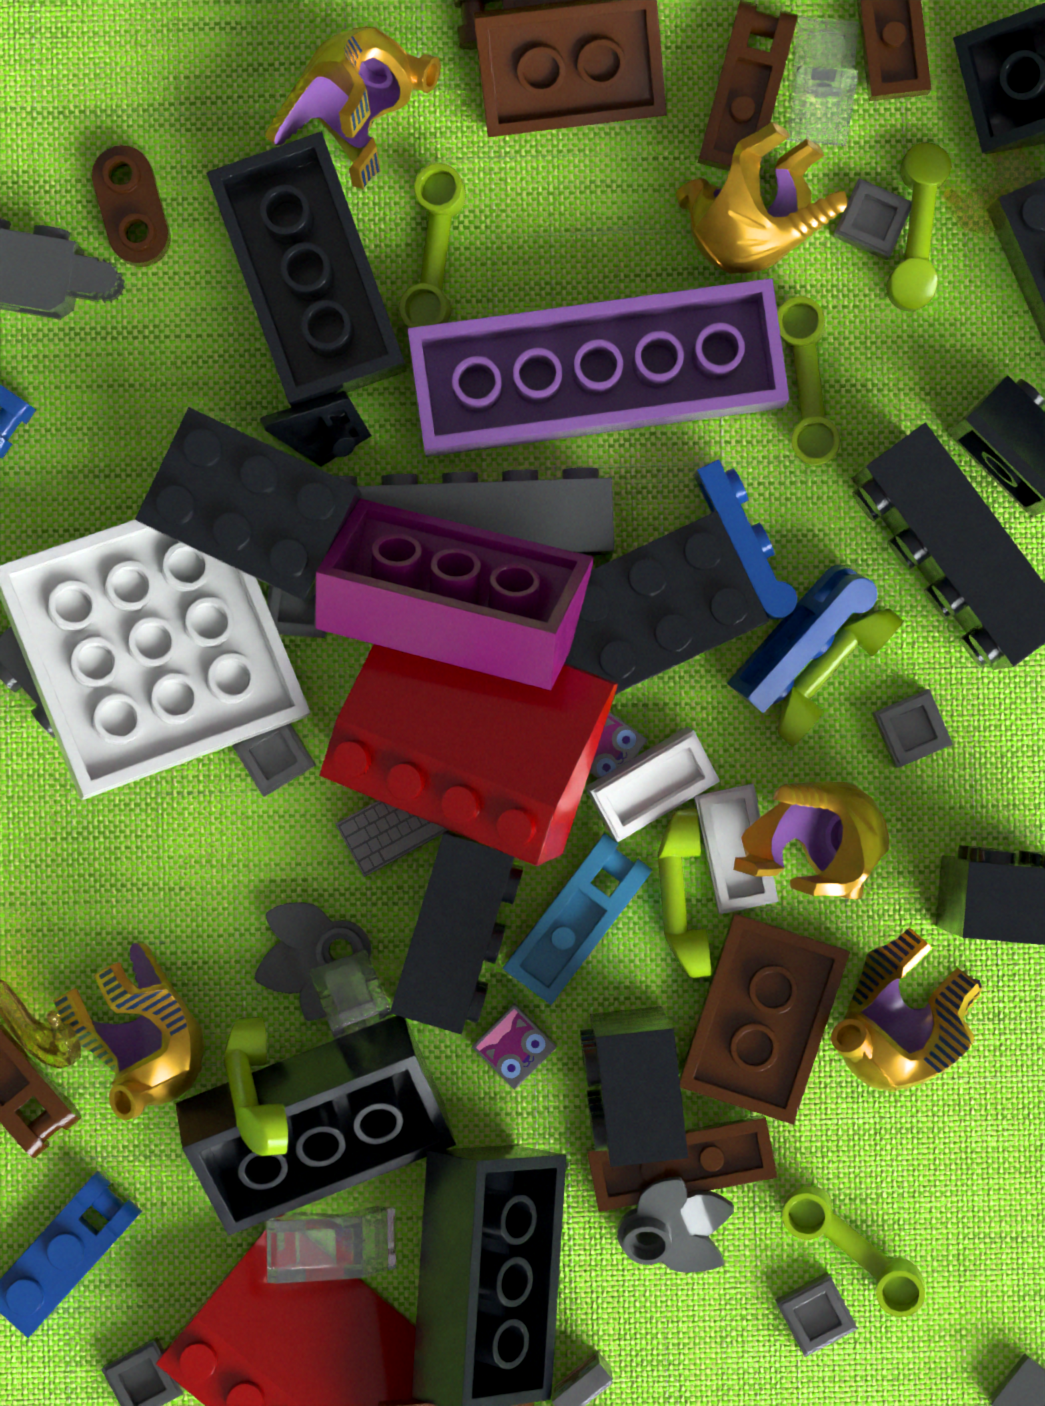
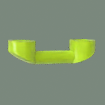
(443, 197)
(915, 278)
(802, 327)
(798, 710)
(680, 841)
(259, 1125)
(899, 1282)

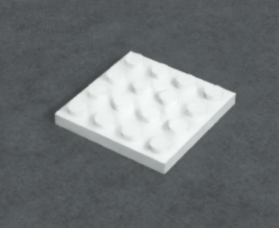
(146, 653)

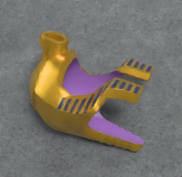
(349, 86)
(732, 222)
(838, 832)
(898, 1045)
(151, 1056)

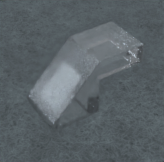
(331, 1245)

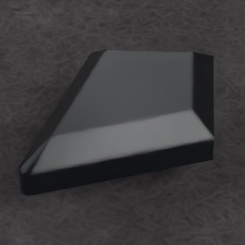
(319, 428)

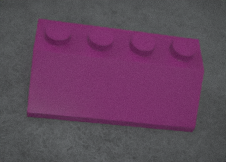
(452, 593)

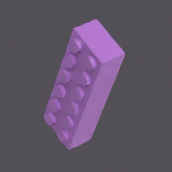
(598, 367)

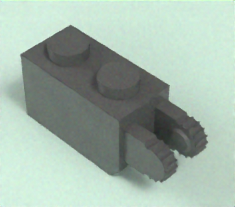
(48, 272)

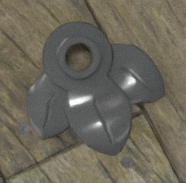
(304, 945)
(674, 1227)

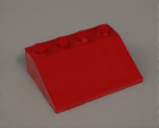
(471, 748)
(292, 1342)

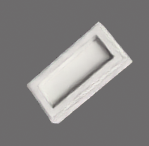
(652, 784)
(722, 821)

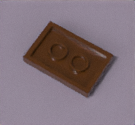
(569, 64)
(763, 1018)

